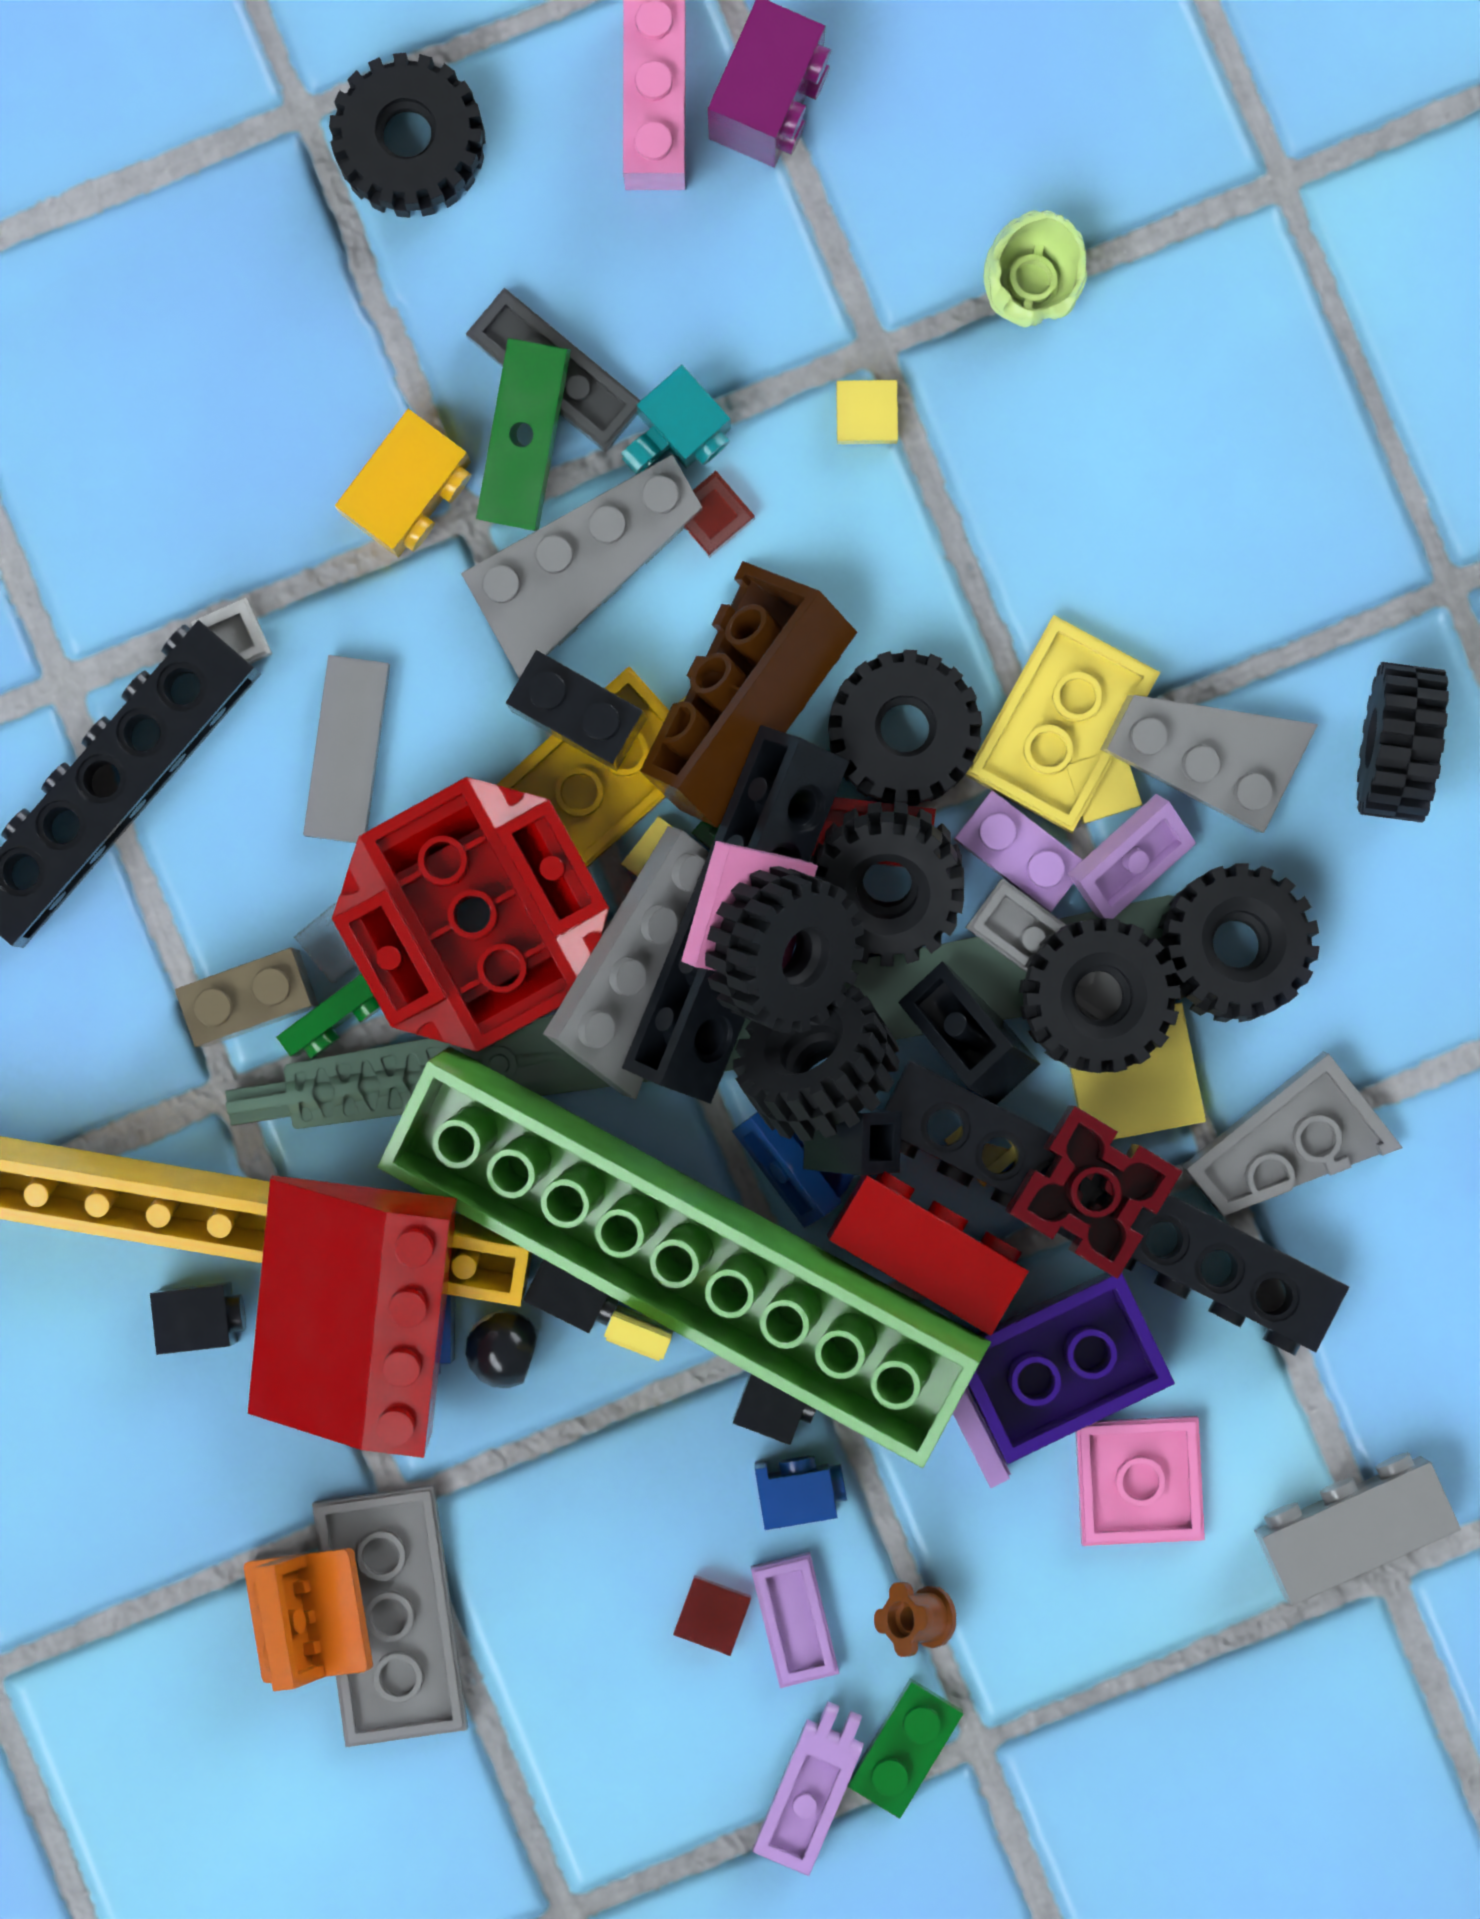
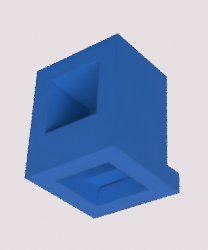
(799, 1492)

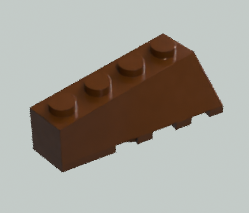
(759, 671)

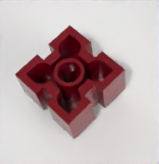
(1129, 1180)

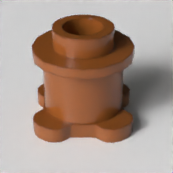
(916, 1618)

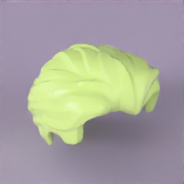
(1035, 268)

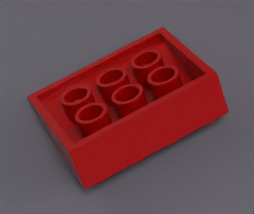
(352, 1313)

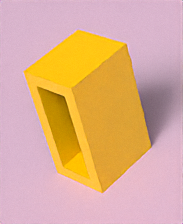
(405, 484)

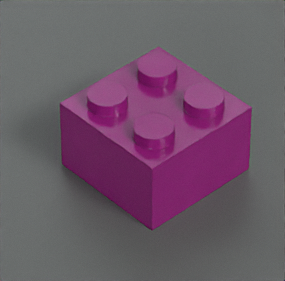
(766, 83)

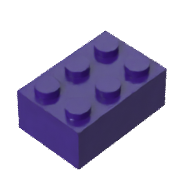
(1066, 1366)

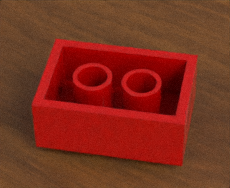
(929, 1250)

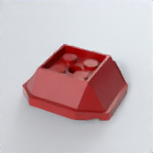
(405, 902)

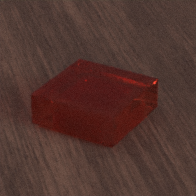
(721, 517)
(712, 1615)

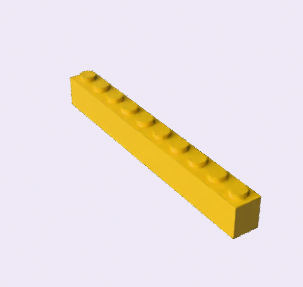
(203, 1212)

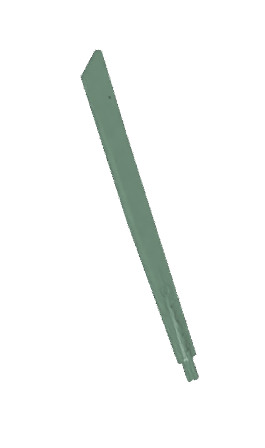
(383, 1078)

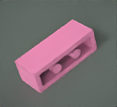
(654, 94)

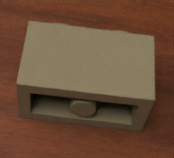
(246, 997)

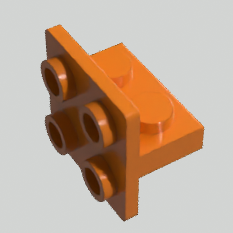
(308, 1617)

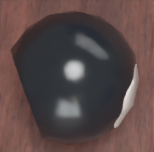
(501, 1348)

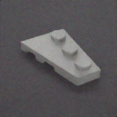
(1212, 754)
(1293, 1136)

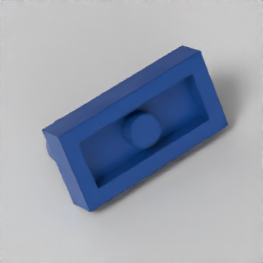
(806, 1192)

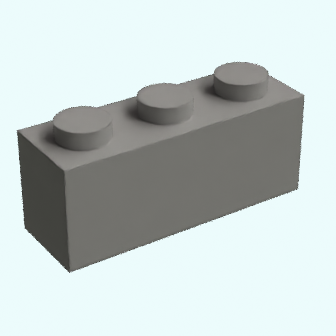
(1356, 1527)

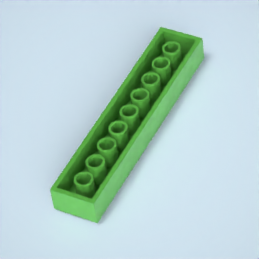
(684, 1255)

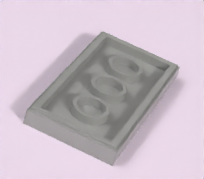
(408, 1616)

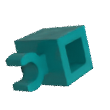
(680, 420)

